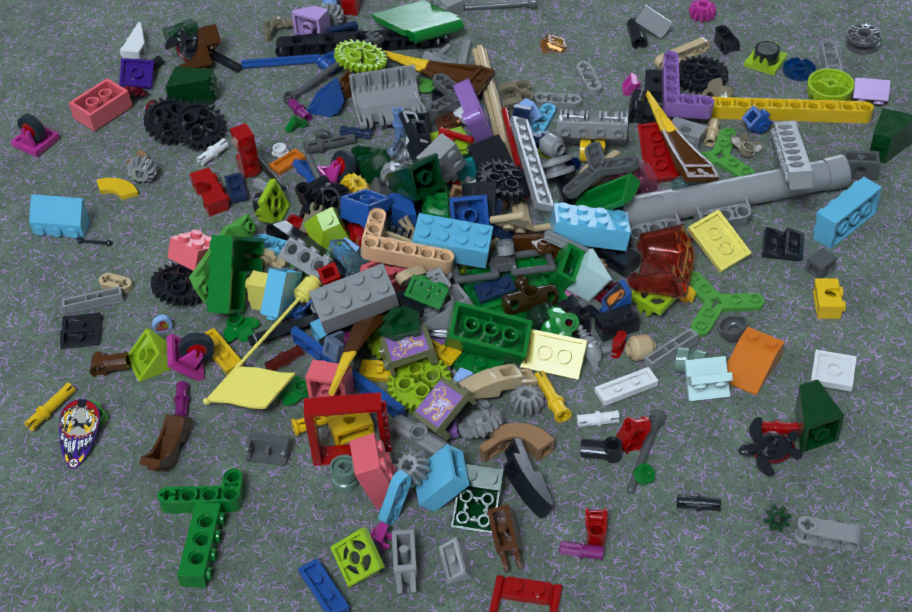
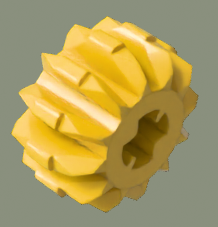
(354, 182)

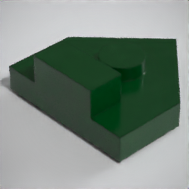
(400, 323)

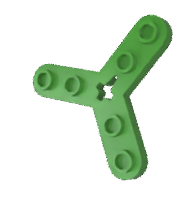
(727, 162)
(708, 295)

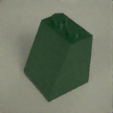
(192, 85)
(892, 134)
(417, 178)
(816, 416)

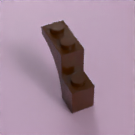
(207, 40)
(165, 451)

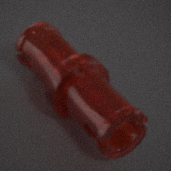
(284, 358)

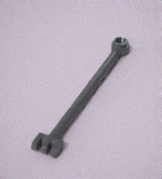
(371, 36)

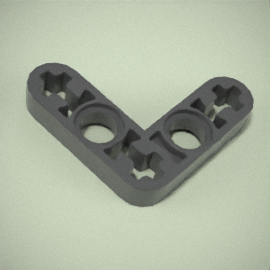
(438, 107)

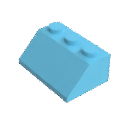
(58, 216)

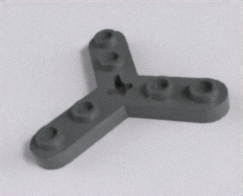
(598, 167)

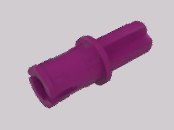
(299, 109)
(181, 398)
(581, 550)

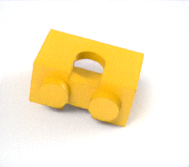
(828, 298)
(342, 425)

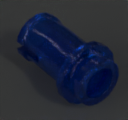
(574, 161)

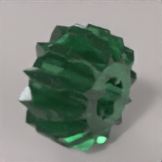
(539, 315)

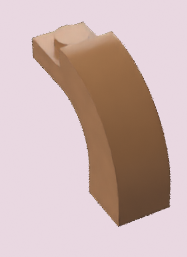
(534, 439)

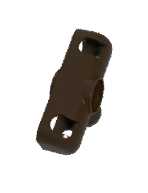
(528, 296)

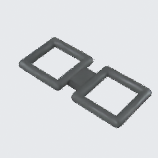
(506, 263)

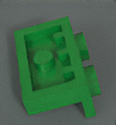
(427, 292)

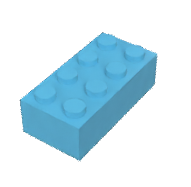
(846, 212)
(591, 226)
(465, 239)

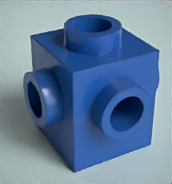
(757, 120)

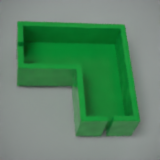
(230, 271)

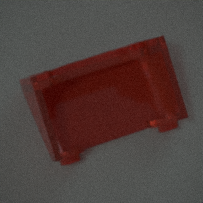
(665, 262)

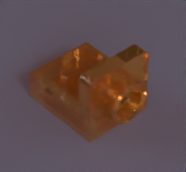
(553, 42)

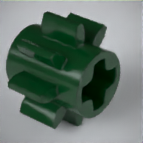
(782, 520)

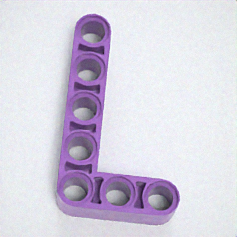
(679, 104)
(473, 112)

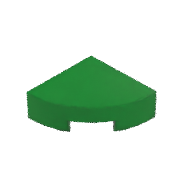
(294, 123)

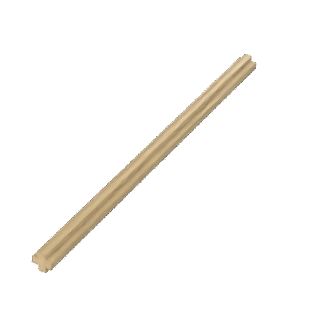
(496, 120)

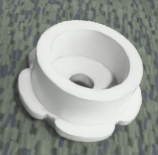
(279, 150)

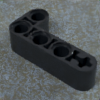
(641, 112)

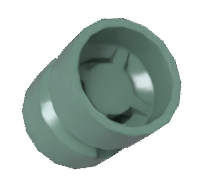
(685, 354)
(343, 474)

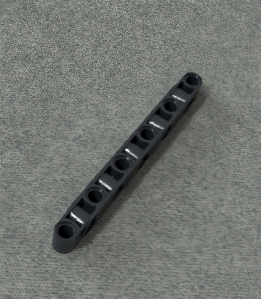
(326, 42)

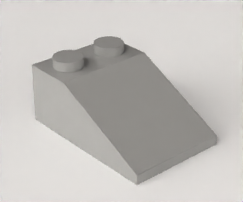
(439, 319)

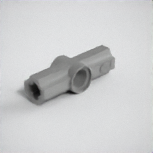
(417, 434)

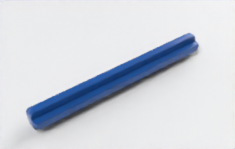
(279, 61)

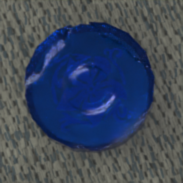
(800, 73)

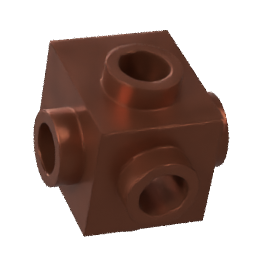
(447, 121)

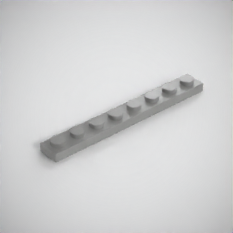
(531, 164)

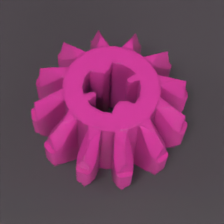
(702, 10)

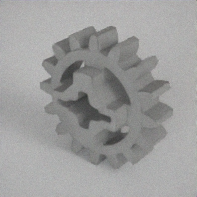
(480, 423)

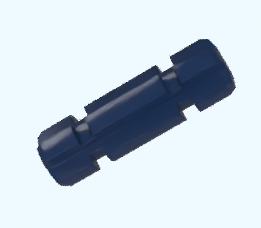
(366, 134)

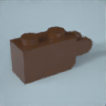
(505, 535)

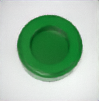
(644, 474)

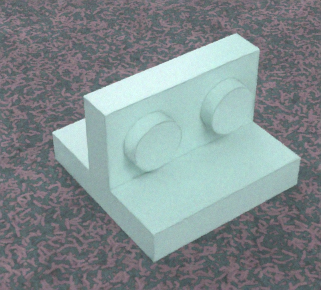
(707, 378)

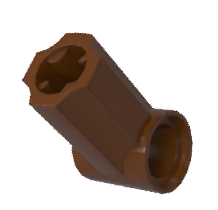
(103, 363)

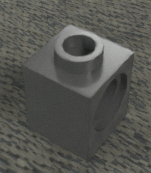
(821, 263)

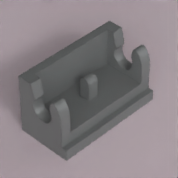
(268, 448)

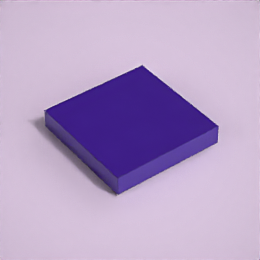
(136, 73)

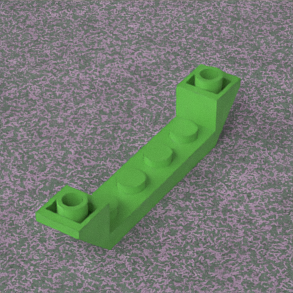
(242, 228)

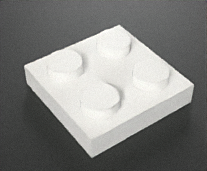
(834, 370)

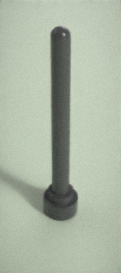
(509, 4)
(657, 419)

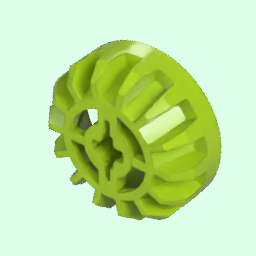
(830, 85)

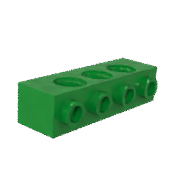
(437, 203)
(203, 529)

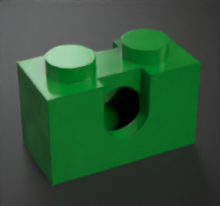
(567, 259)

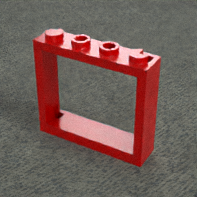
(341, 406)

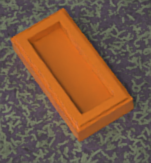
(285, 162)

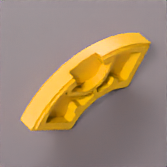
(118, 187)

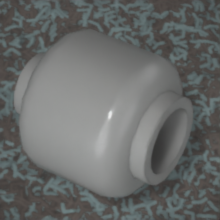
(552, 145)

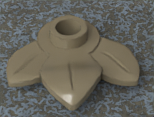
(717, 89)
(745, 145)

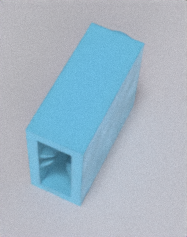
(279, 292)
(445, 480)

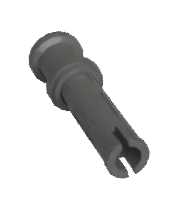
(321, 145)

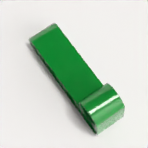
(183, 498)

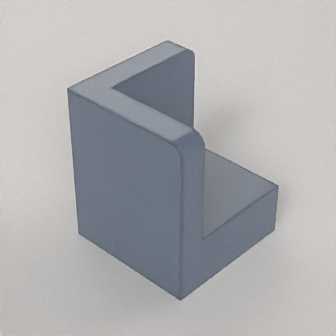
(334, 346)

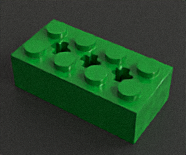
(496, 324)

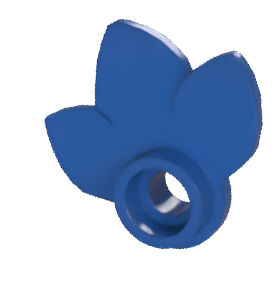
(301, 311)

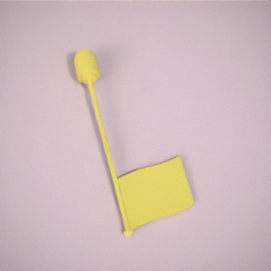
(257, 386)

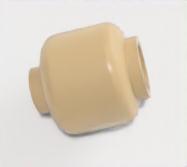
(639, 346)

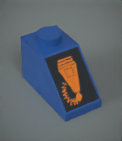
(616, 297)

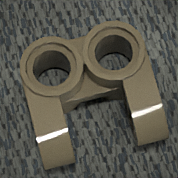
(516, 93)

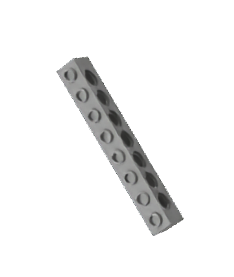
(792, 155)

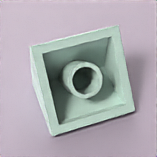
(590, 278)

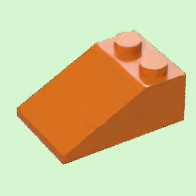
(754, 360)

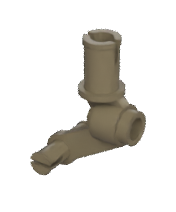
(276, 23)

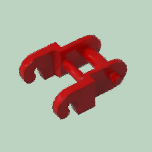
(618, 344)

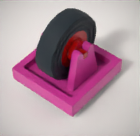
(34, 136)
(341, 164)
(189, 353)

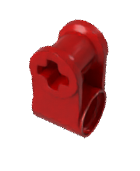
(633, 433)
(596, 526)

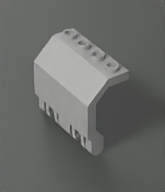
(382, 90)
(576, 128)

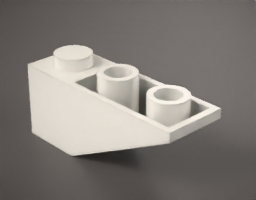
(135, 44)

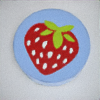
(161, 323)

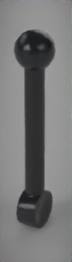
(80, 240)

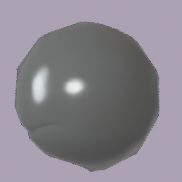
(733, 324)

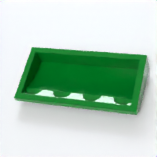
(611, 194)

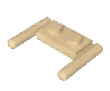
(513, 222)

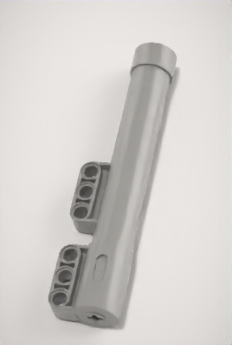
(731, 196)

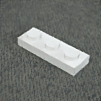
(626, 386)

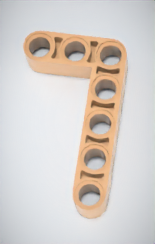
(398, 252)

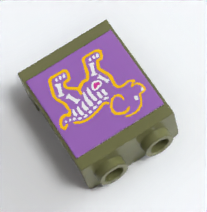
(407, 350)
(442, 406)

